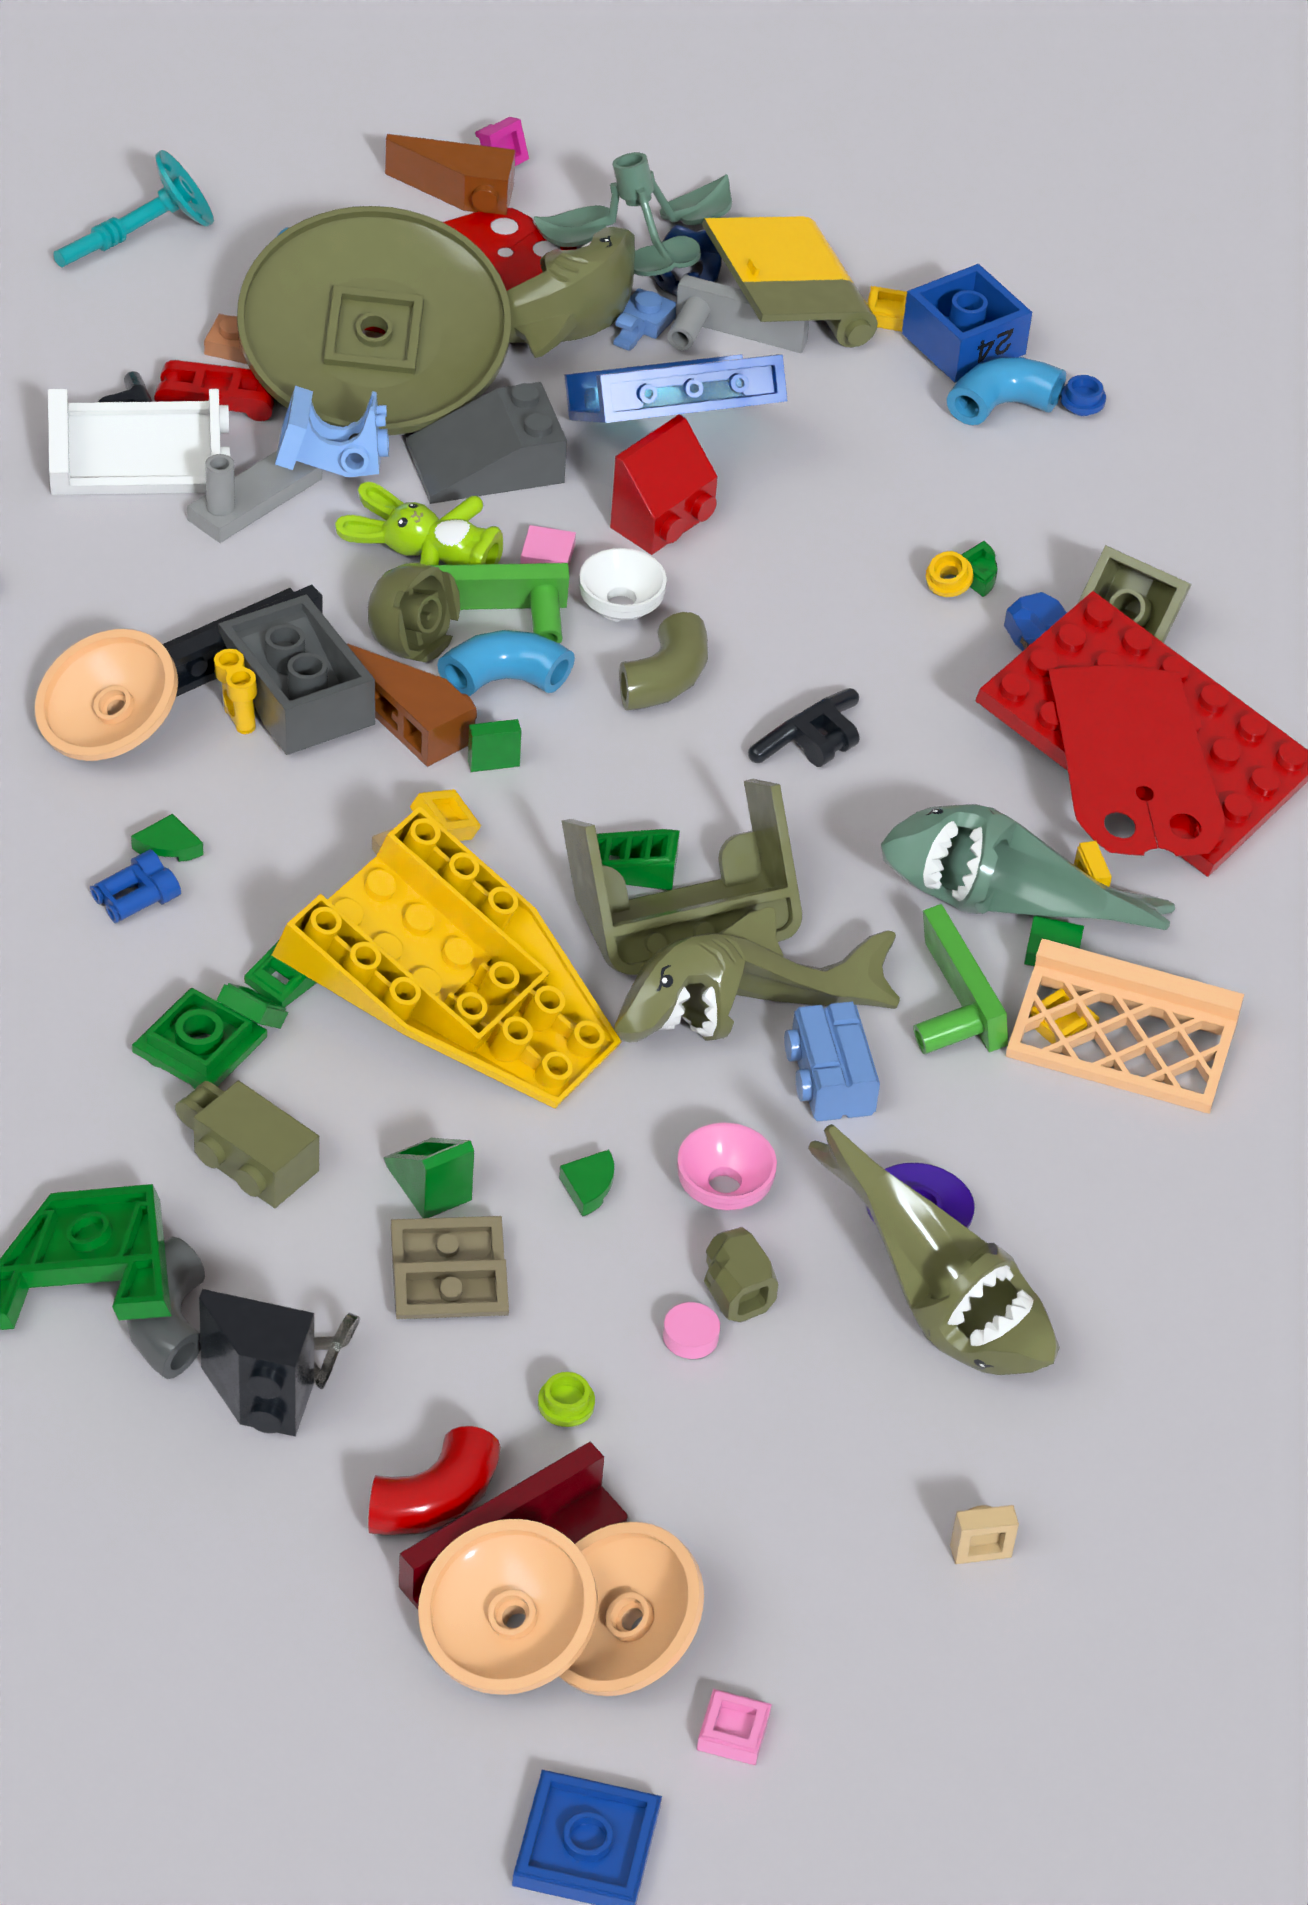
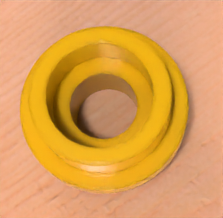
(949, 564)

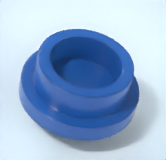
(1083, 395)

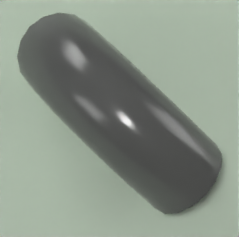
(171, 1342)

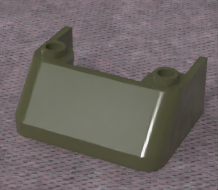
(754, 873)

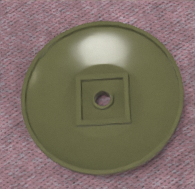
(385, 270)

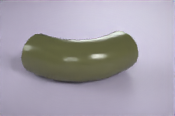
(670, 670)

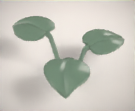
(635, 186)

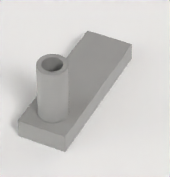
(728, 311)
(240, 500)

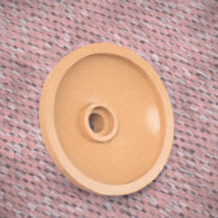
(106, 694)
(501, 1573)
(637, 1575)

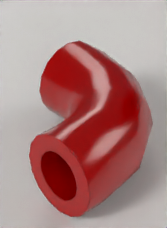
(441, 1492)

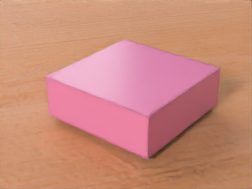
(548, 546)
(734, 1727)

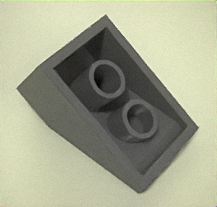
(491, 446)
(304, 673)

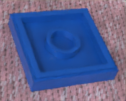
(586, 1840)

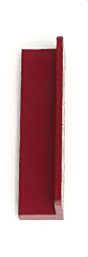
(561, 1496)

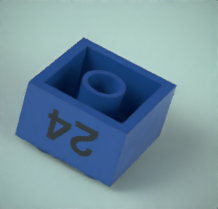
(966, 321)

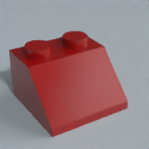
(662, 486)

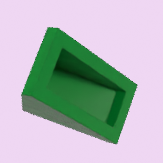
(434, 1174)

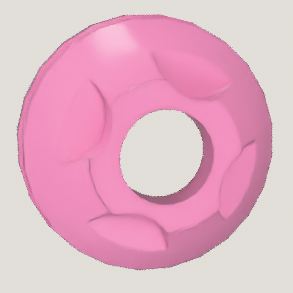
(729, 1152)

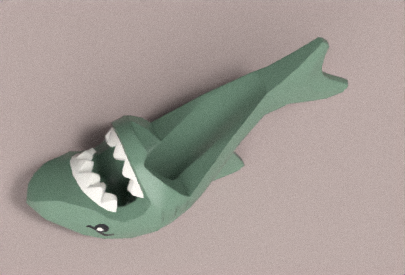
(997, 865)

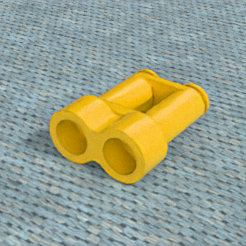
(238, 688)

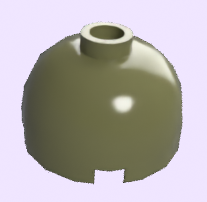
(413, 611)

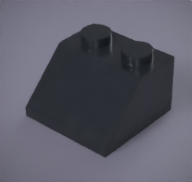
(258, 1359)

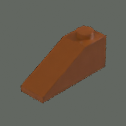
(454, 172)
(419, 707)

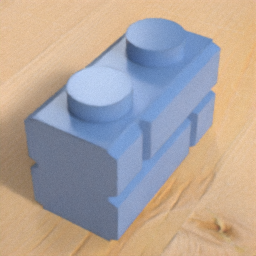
(832, 1061)

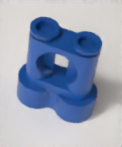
(153, 884)

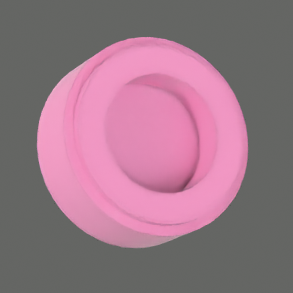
(691, 1330)

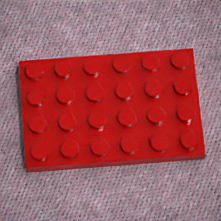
(1247, 755)

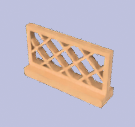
(1135, 994)

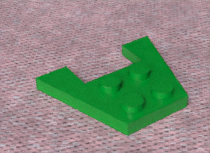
(91, 1240)

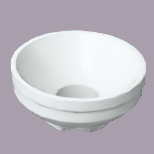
(622, 574)

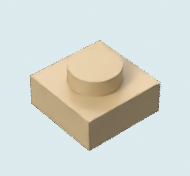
(984, 1534)

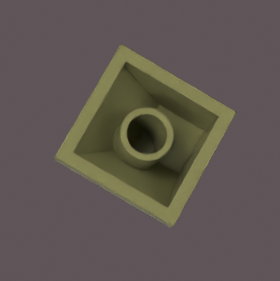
(1138, 590)

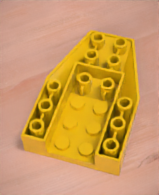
(454, 963)

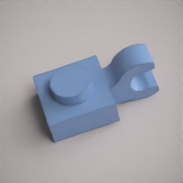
(644, 315)

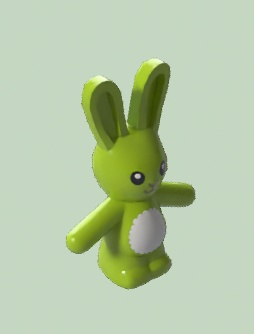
(416, 530)

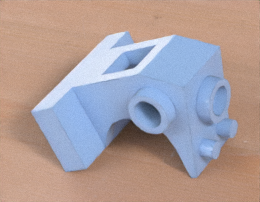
(328, 446)

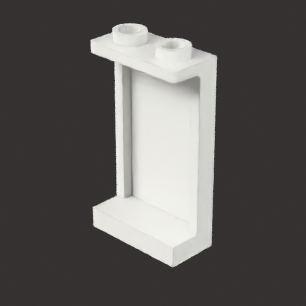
(133, 445)

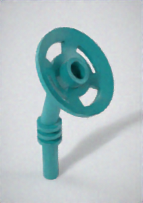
(175, 195)

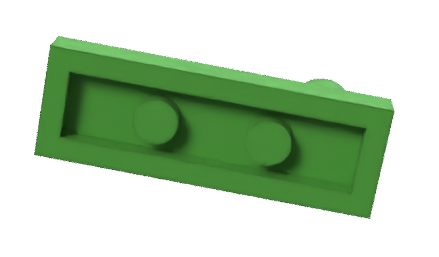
(516, 586)
(980, 1009)

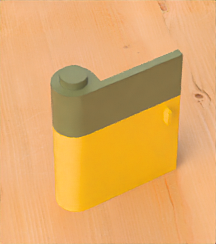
(792, 274)

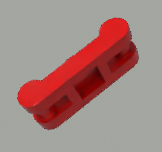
(236, 387)

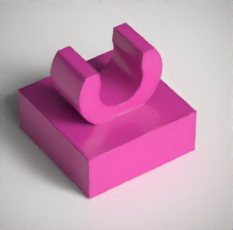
(506, 135)

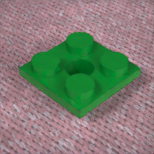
(204, 1059)

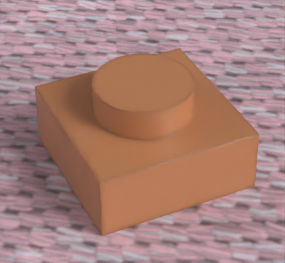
(223, 340)

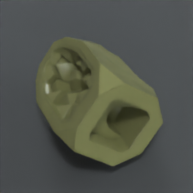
(740, 1275)

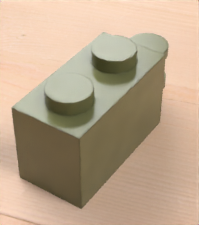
(250, 1140)

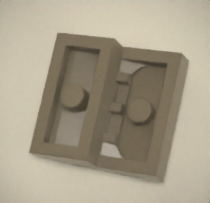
(449, 1267)

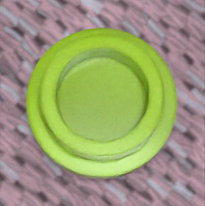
(566, 1400)

